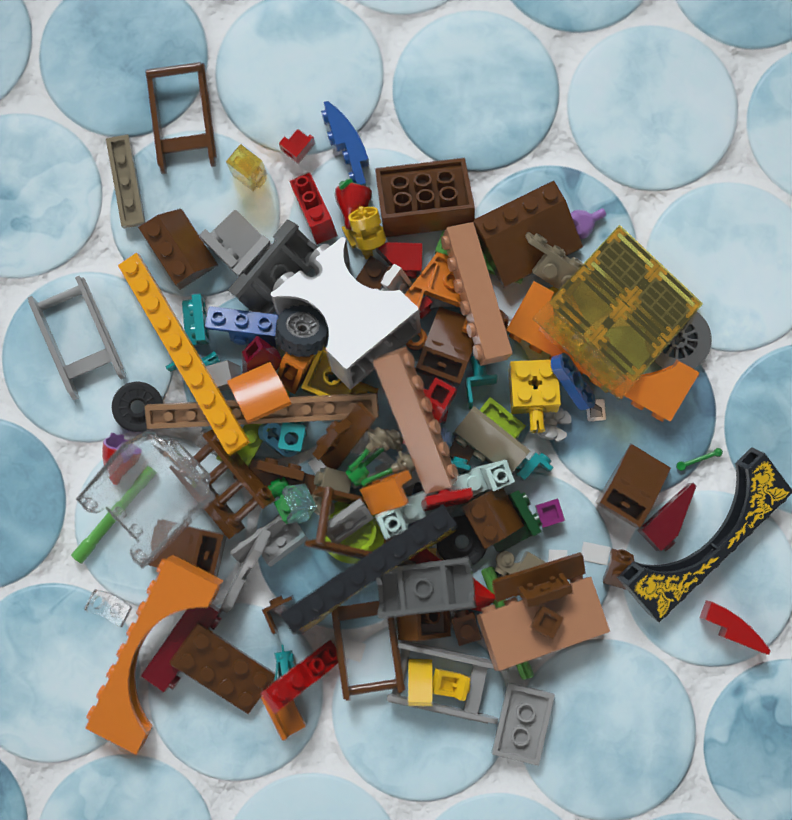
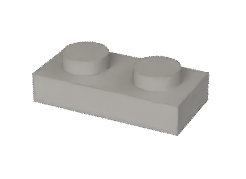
(348, 521)

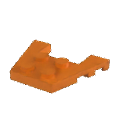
(437, 283)

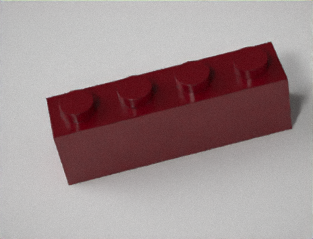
(159, 670)

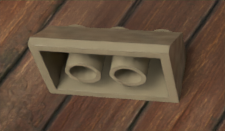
(489, 440)

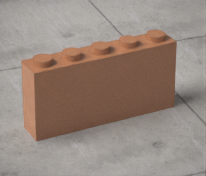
(514, 642)

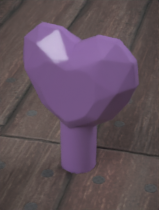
(585, 221)

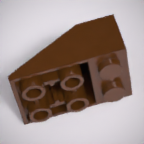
(446, 348)
(633, 486)
(197, 547)

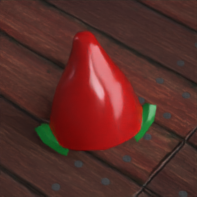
(350, 197)

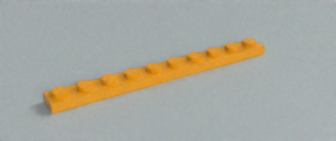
(184, 354)

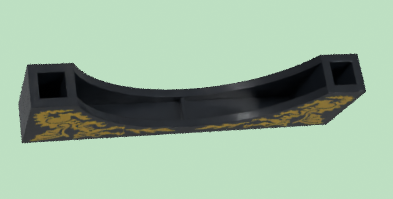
(757, 495)
(332, 594)

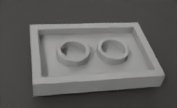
(523, 723)

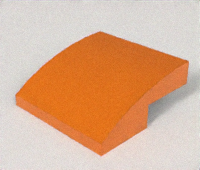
(259, 392)

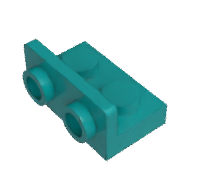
(194, 319)

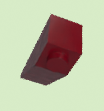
(667, 522)

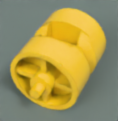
(367, 228)

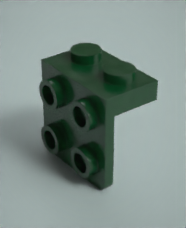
(531, 522)

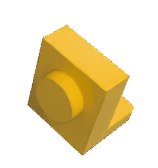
(450, 684)

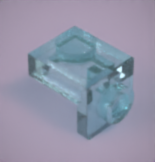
(299, 502)

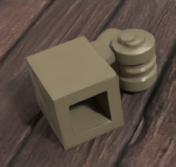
(330, 478)
(506, 564)

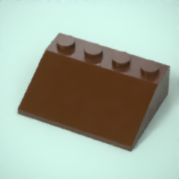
(424, 196)
(504, 232)

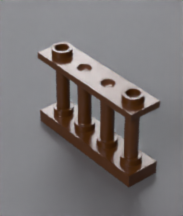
(218, 510)

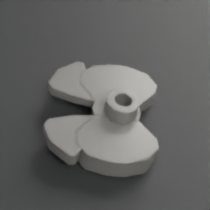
(550, 422)

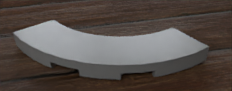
(248, 563)

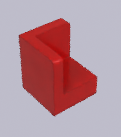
(297, 145)

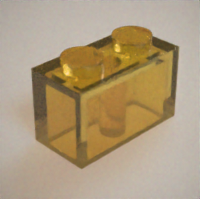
(247, 168)

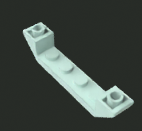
(484, 477)

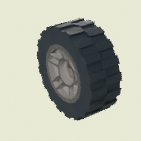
(301, 331)

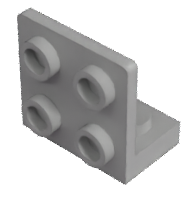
(231, 239)

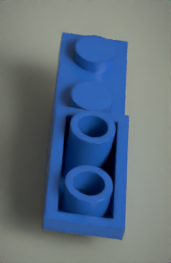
(346, 138)

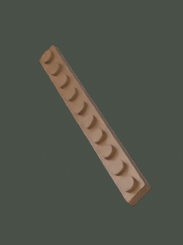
(302, 409)

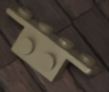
(554, 265)

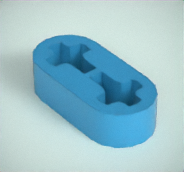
(273, 442)

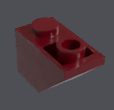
(258, 354)

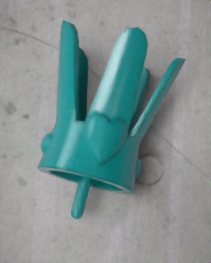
(283, 661)

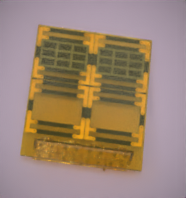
(617, 313)

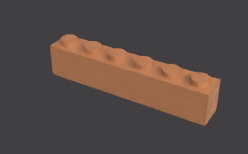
(476, 294)
(416, 420)

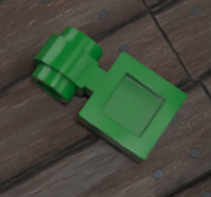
(276, 488)

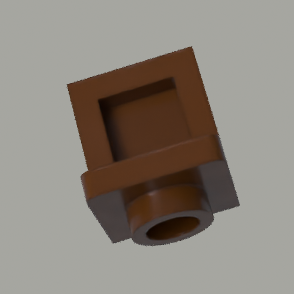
(618, 562)

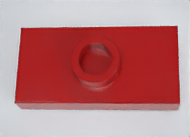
(447, 498)

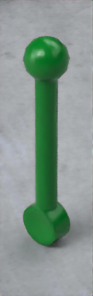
(682, 465)

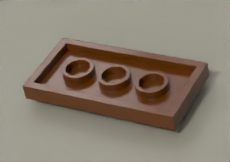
(222, 668)

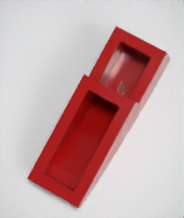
(733, 627)

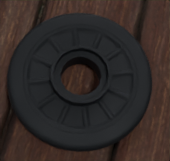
(122, 405)
(449, 550)

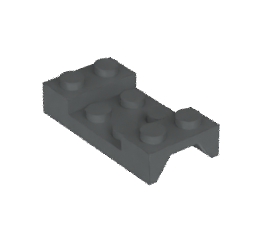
(287, 254)
(426, 588)

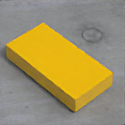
(420, 682)

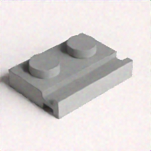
(253, 256)

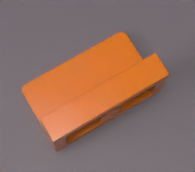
(386, 493)
(286, 720)

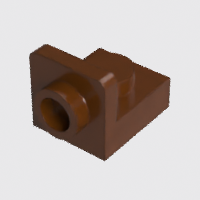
(465, 627)

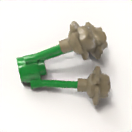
(384, 441)

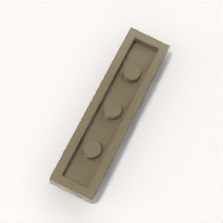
(125, 181)

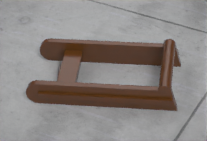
(183, 143)
(320, 543)
(360, 611)

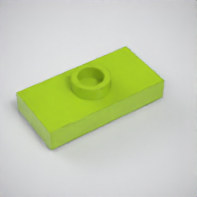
(502, 417)

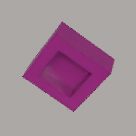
(550, 512)

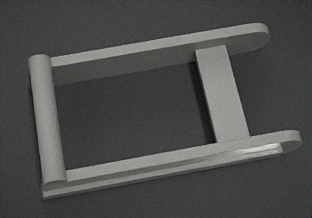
(85, 364)
(477, 682)

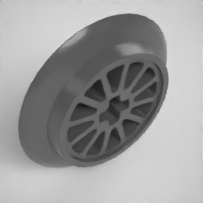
(698, 354)

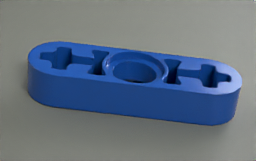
(573, 381)

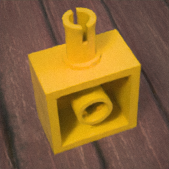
(318, 383)
(529, 400)

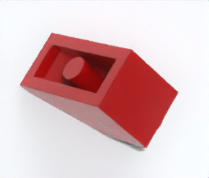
(404, 255)

